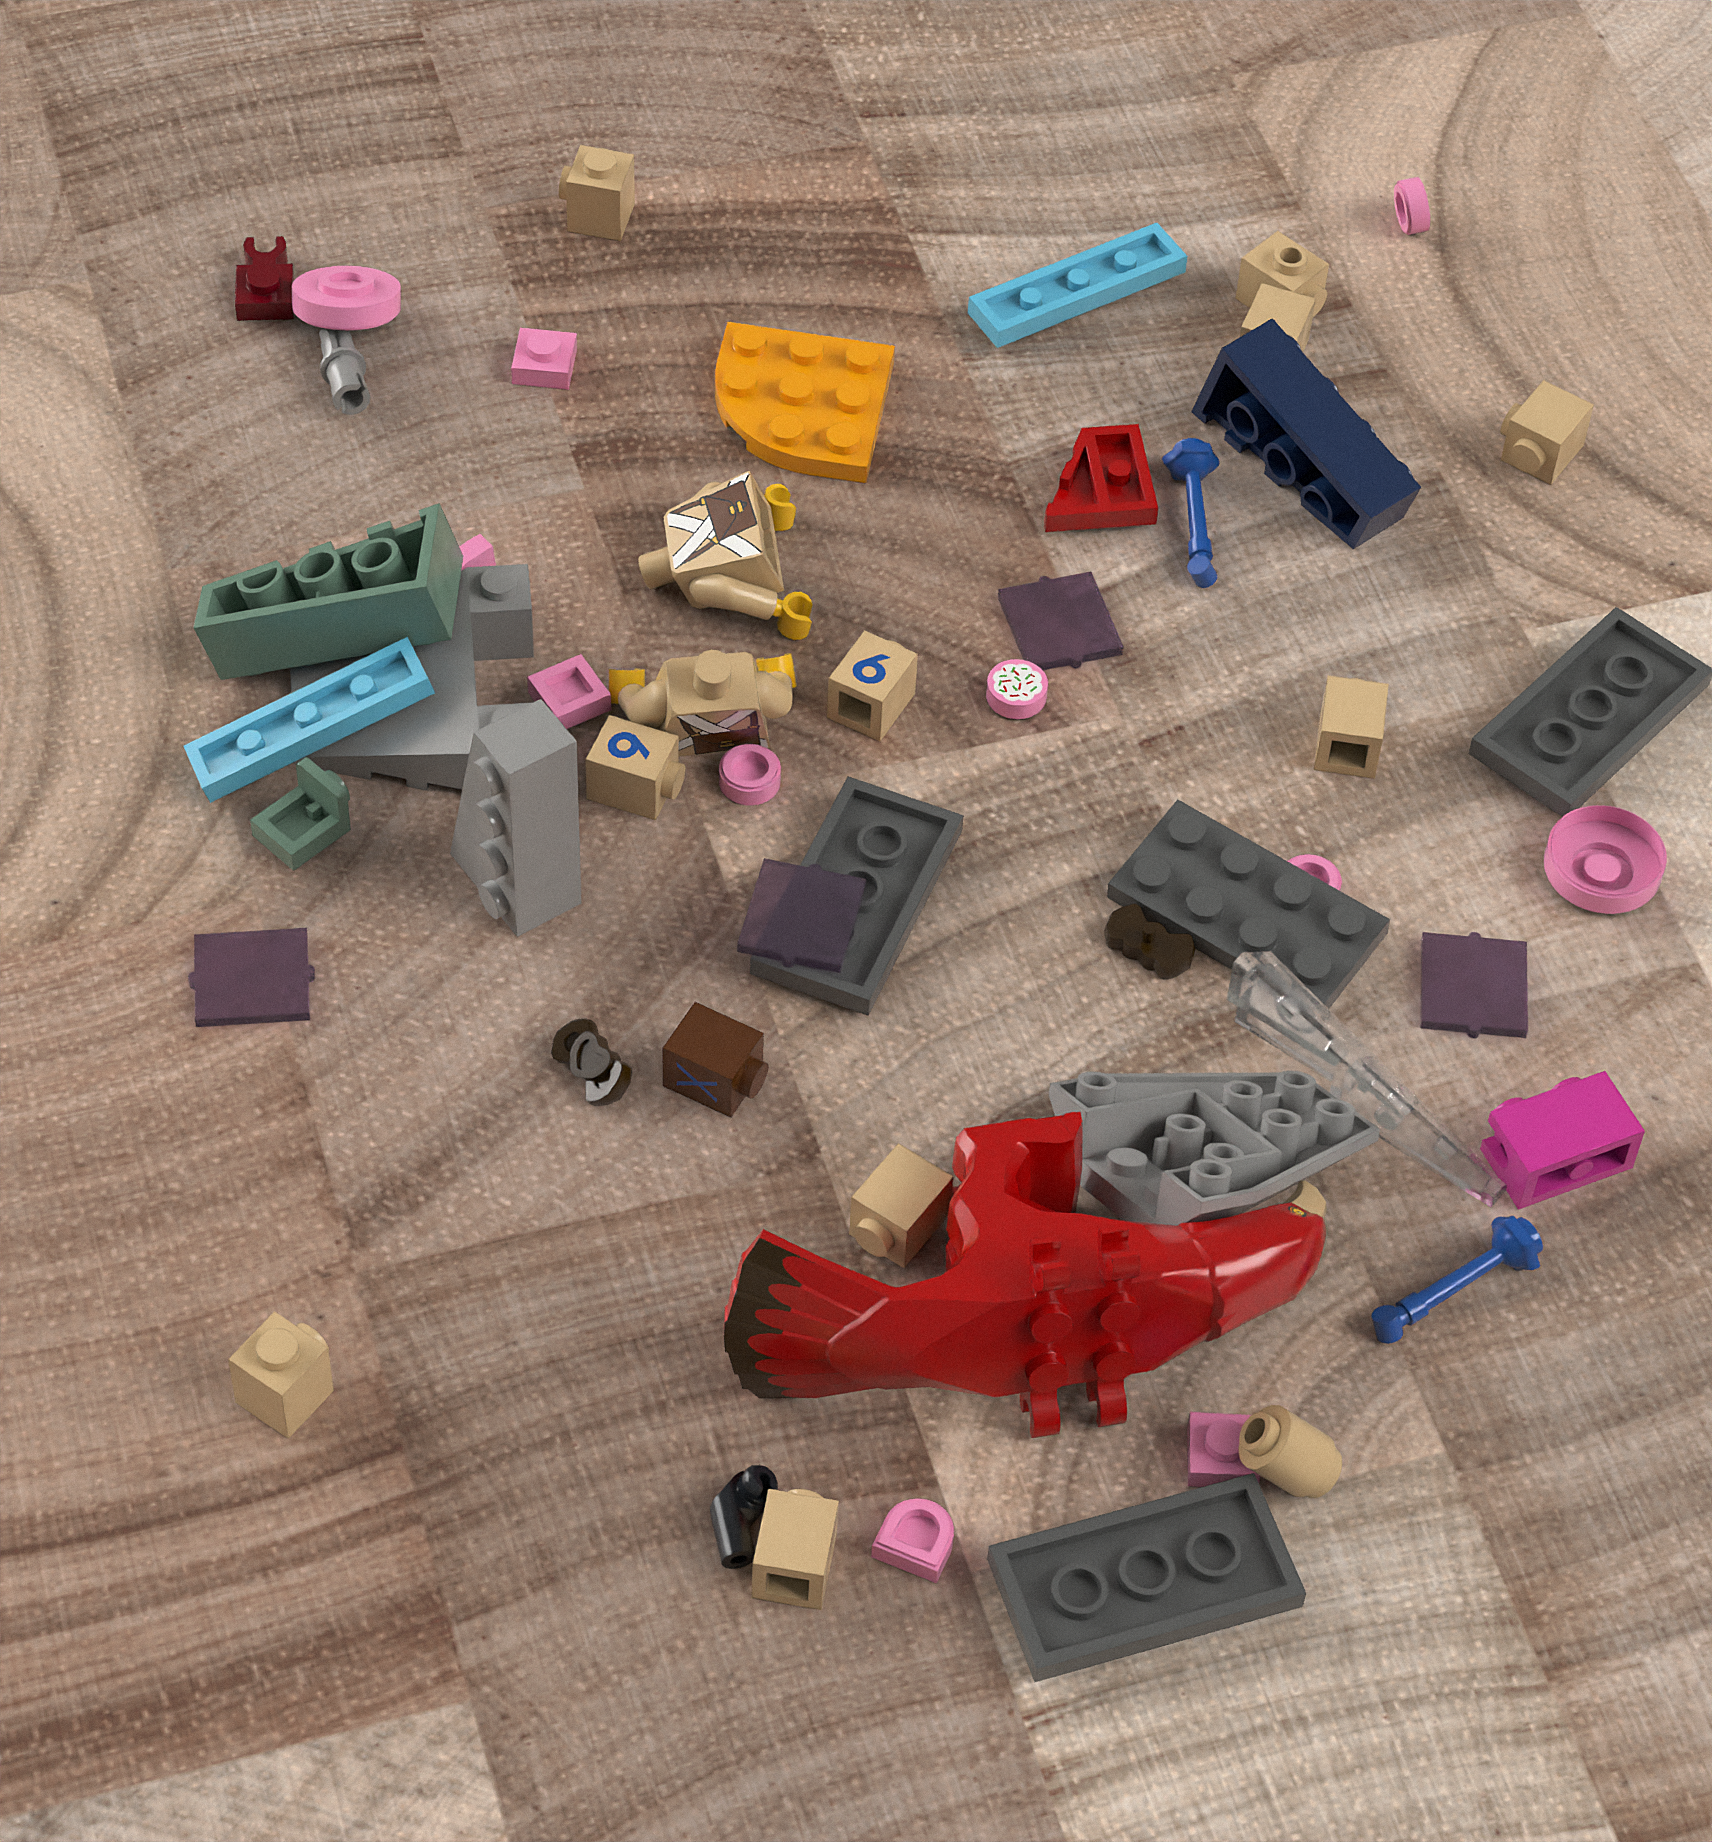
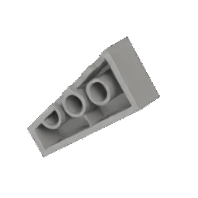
(521, 818)

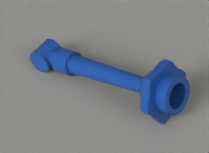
(1192, 462)
(1513, 1244)

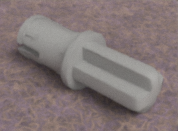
(344, 371)

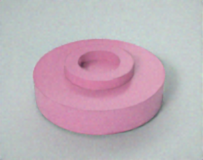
(346, 297)
(1605, 859)

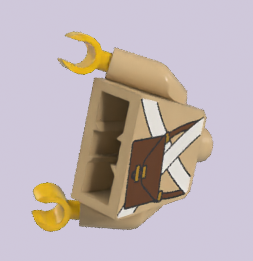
(728, 555)
(709, 699)

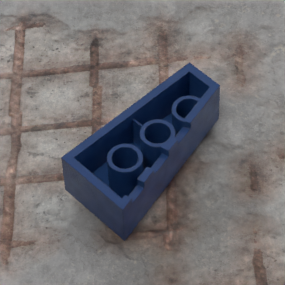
(1305, 434)

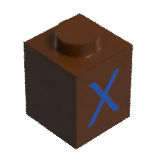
(714, 1060)

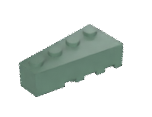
(335, 600)

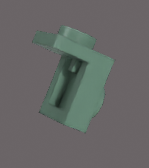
(305, 817)

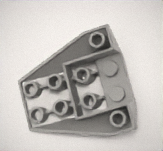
(1204, 1141)

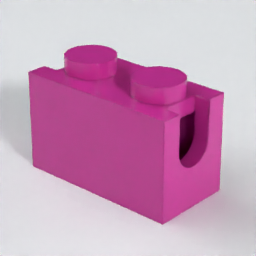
(1562, 1139)

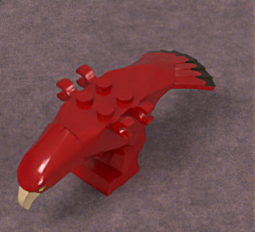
(1025, 1292)

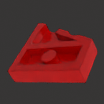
(1104, 483)

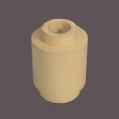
(1289, 1452)

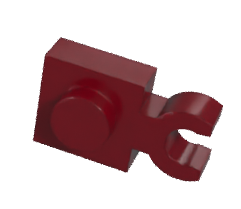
(264, 283)

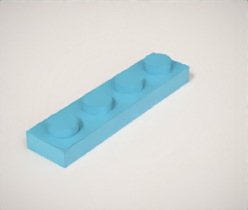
(1077, 285)
(308, 719)

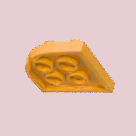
(804, 398)

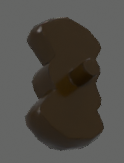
(1148, 942)
(592, 1060)

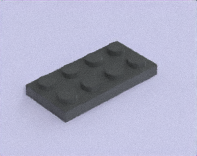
(1590, 712)
(900, 853)
(1246, 899)
(1145, 1577)

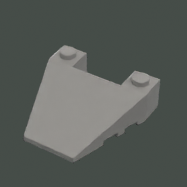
(435, 734)

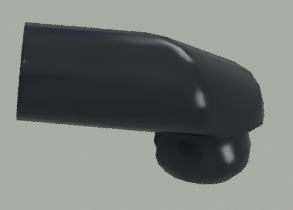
(736, 1510)

